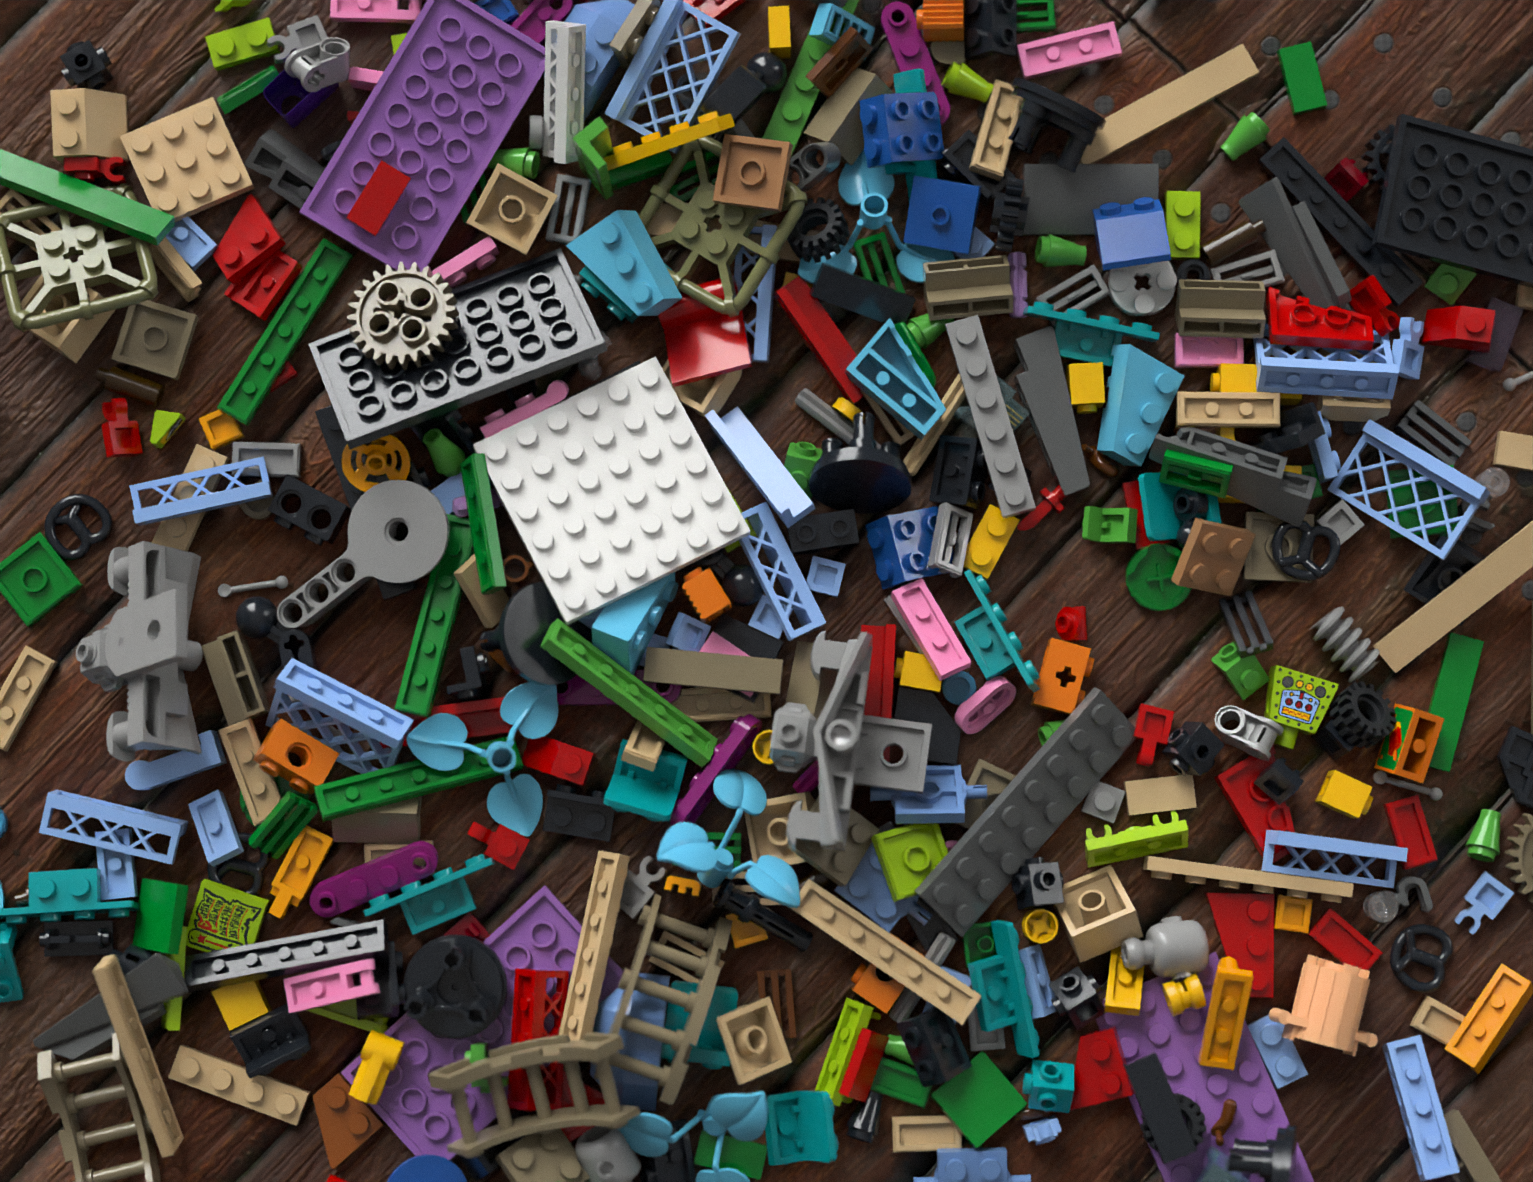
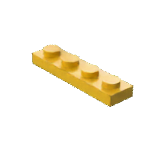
(680, 135)

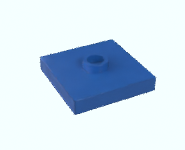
(942, 214)

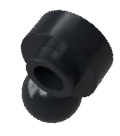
(1187, 507)

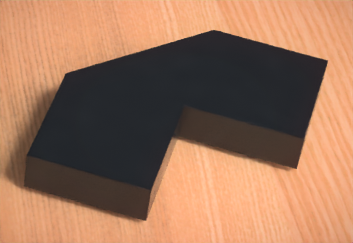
(925, 708)
(1516, 764)

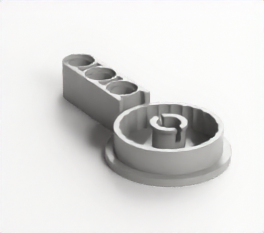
(374, 548)

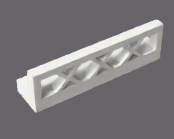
(567, 75)

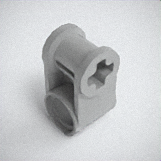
(320, 64)
(1253, 735)

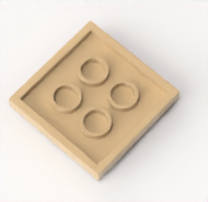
(187, 161)

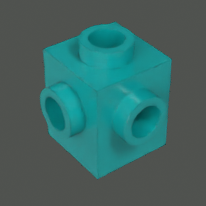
(1049, 1086)

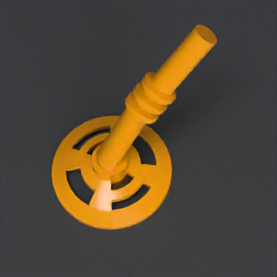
(376, 462)

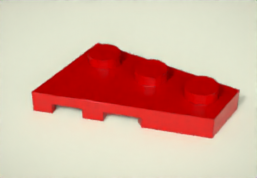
(1308, 325)
(1252, 805)
(1247, 934)

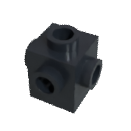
(95, 61)
(1192, 749)
(1038, 884)
(1077, 997)

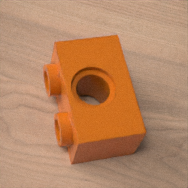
(314, 756)
(876, 991)

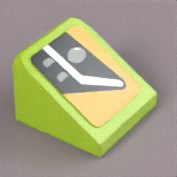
(164, 426)

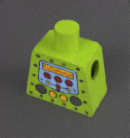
(1296, 703)

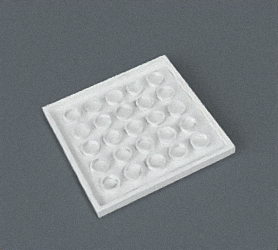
(611, 490)

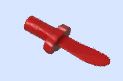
(1050, 501)

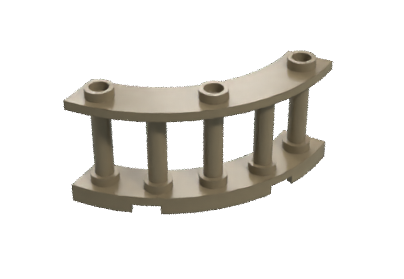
(694, 1003)
(530, 1055)
(74, 1141)

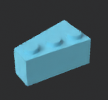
(628, 263)
(895, 381)
(1136, 404)
(630, 622)

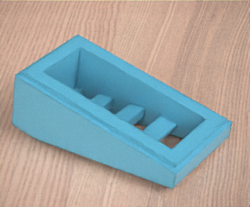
(824, 18)

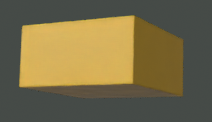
(779, 31)
(241, 1003)

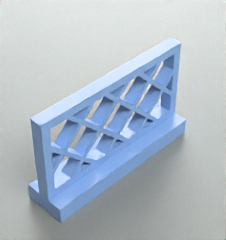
(653, 53)
(1324, 374)
(1422, 463)
(345, 709)

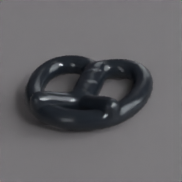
(87, 538)
(1304, 551)
(243, 867)
(1421, 957)

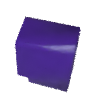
(284, 86)

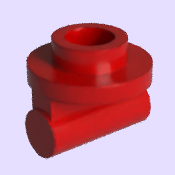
(1072, 623)

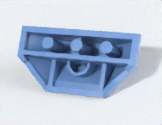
(602, 23)
(631, 1087)

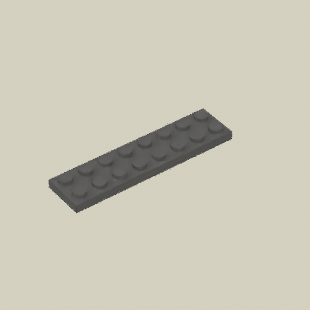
(1027, 812)

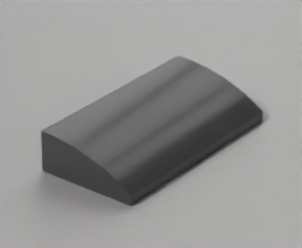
(1064, 200)

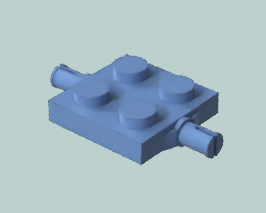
(941, 800)
(871, 895)
(972, 1165)

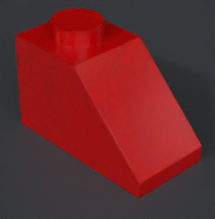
(1460, 328)
(558, 759)

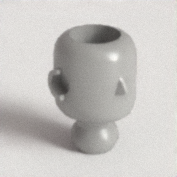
(1169, 949)
(606, 1155)

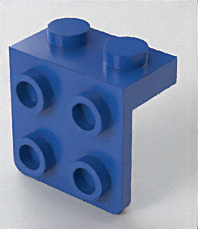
(901, 128)
(903, 546)

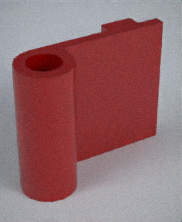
(702, 340)

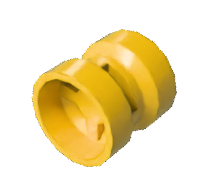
(761, 747)
(1039, 925)
(1184, 995)

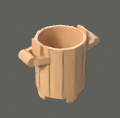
(1328, 1006)

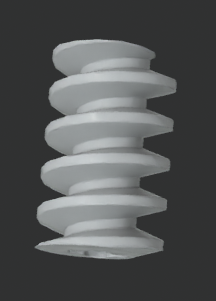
(1345, 643)

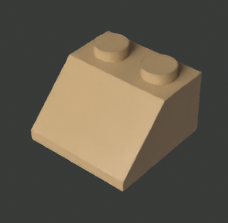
(88, 123)
(69, 337)
(1097, 914)

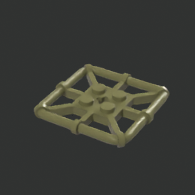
(720, 245)
(62, 275)

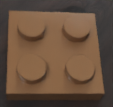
(752, 172)
(1213, 557)

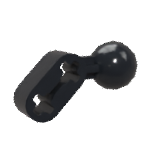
(746, 86)
(737, 580)
(258, 619)

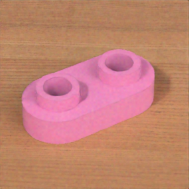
(985, 704)

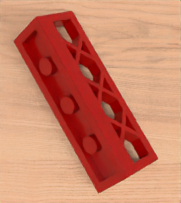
(819, 334)
(881, 673)
(478, 716)
(529, 1009)

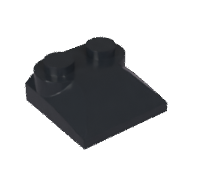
(1436, 575)

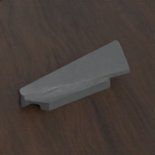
(290, 168)
(1298, 245)
(1050, 408)
(1256, 474)
(90, 1026)

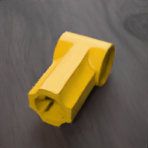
(378, 1059)

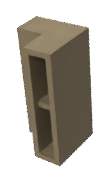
(839, 116)
(967, 287)
(1220, 308)
(236, 678)
(804, 687)
(386, 824)
(1469, 1155)

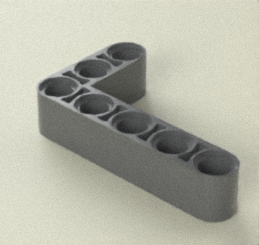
(803, 162)

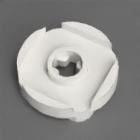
(1142, 302)

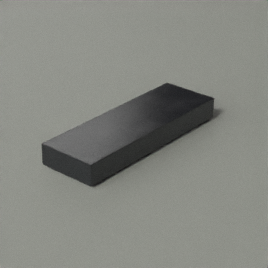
(861, 295)
(1159, 1107)

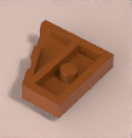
(343, 1119)

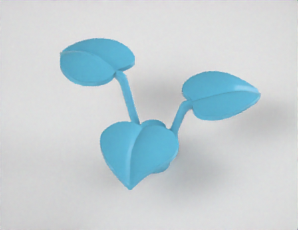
(871, 190)
(518, 800)
(689, 845)
(738, 1113)

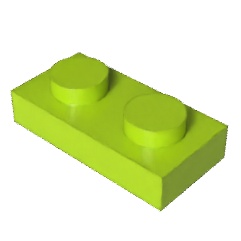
(241, 44)
(1183, 224)

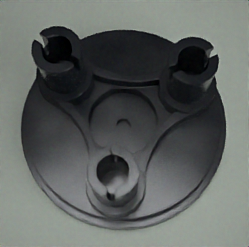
(1044, 108)
(860, 474)
(523, 631)
(455, 986)
(1271, 1159)

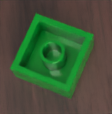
(978, 942)

